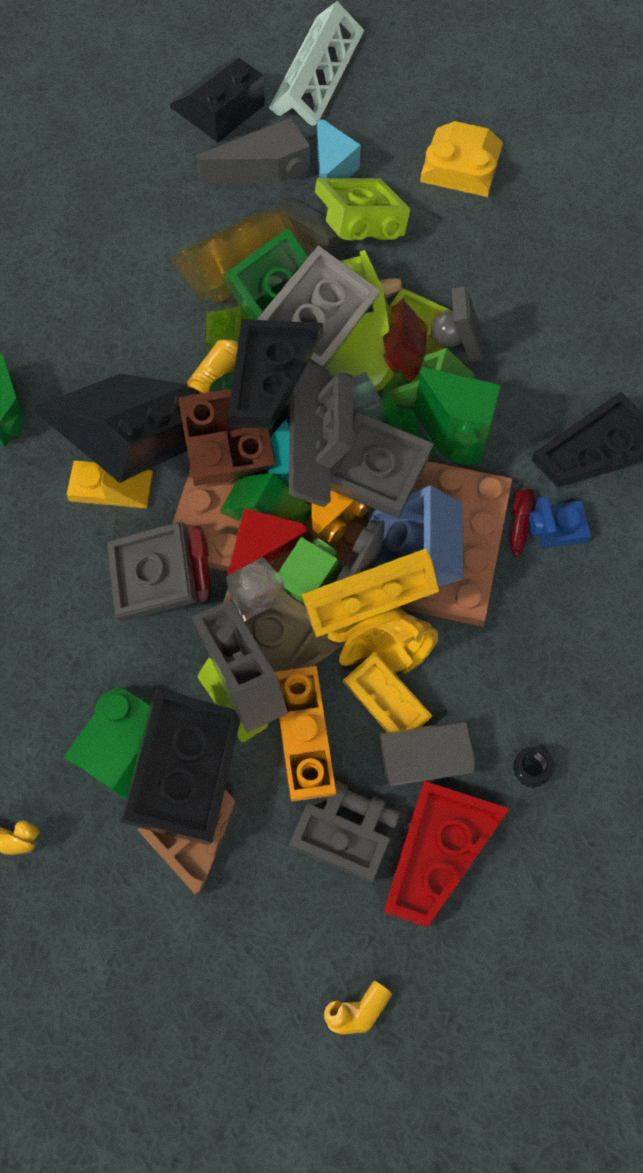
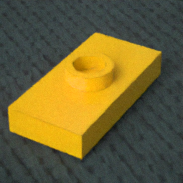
(386, 696)

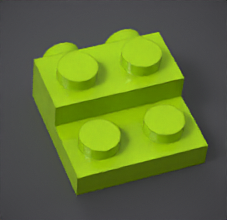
(363, 208)

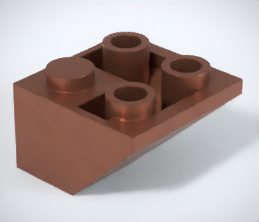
(216, 449)

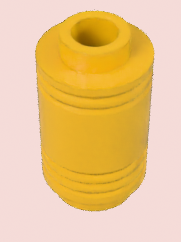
(217, 363)

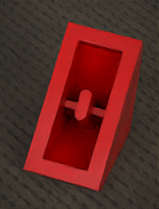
(263, 537)

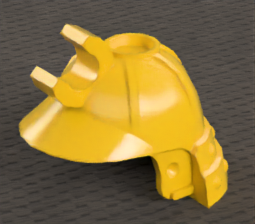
(394, 635)

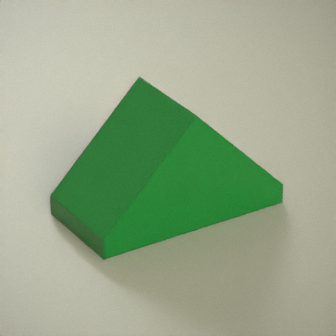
(265, 495)

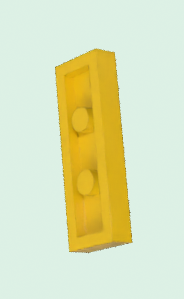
(370, 592)

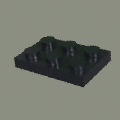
(181, 767)

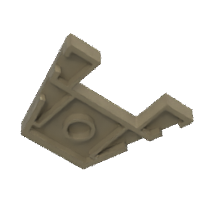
(287, 635)

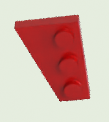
(438, 850)

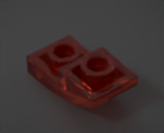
(406, 341)

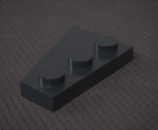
(268, 368)
(595, 444)

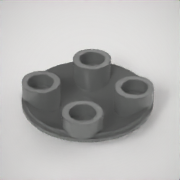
(368, 547)

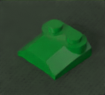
(111, 740)

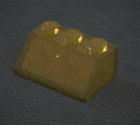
(214, 256)

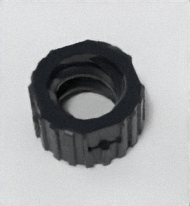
(544, 758)

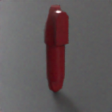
(522, 506)
(199, 554)

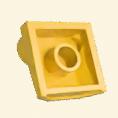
(462, 158)

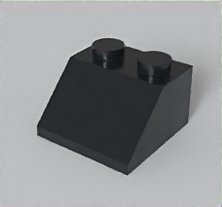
(223, 99)

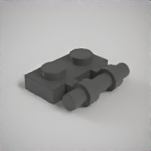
(340, 841)

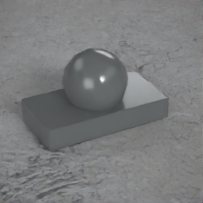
(460, 326)

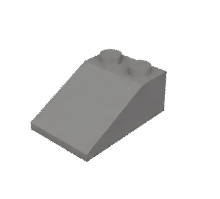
(326, 294)

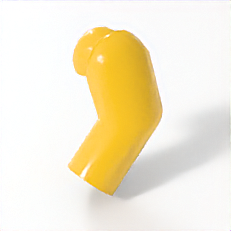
(20, 840)
(357, 1016)

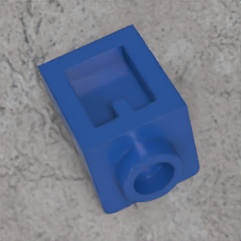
(559, 523)

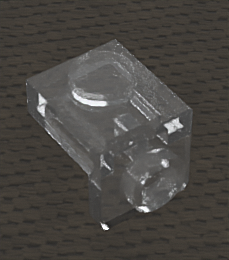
(254, 588)

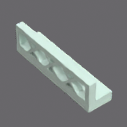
(314, 55)

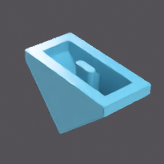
(336, 152)

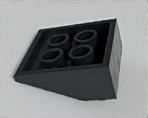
(121, 423)

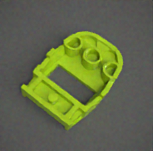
(365, 345)

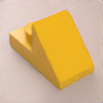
(94, 485)

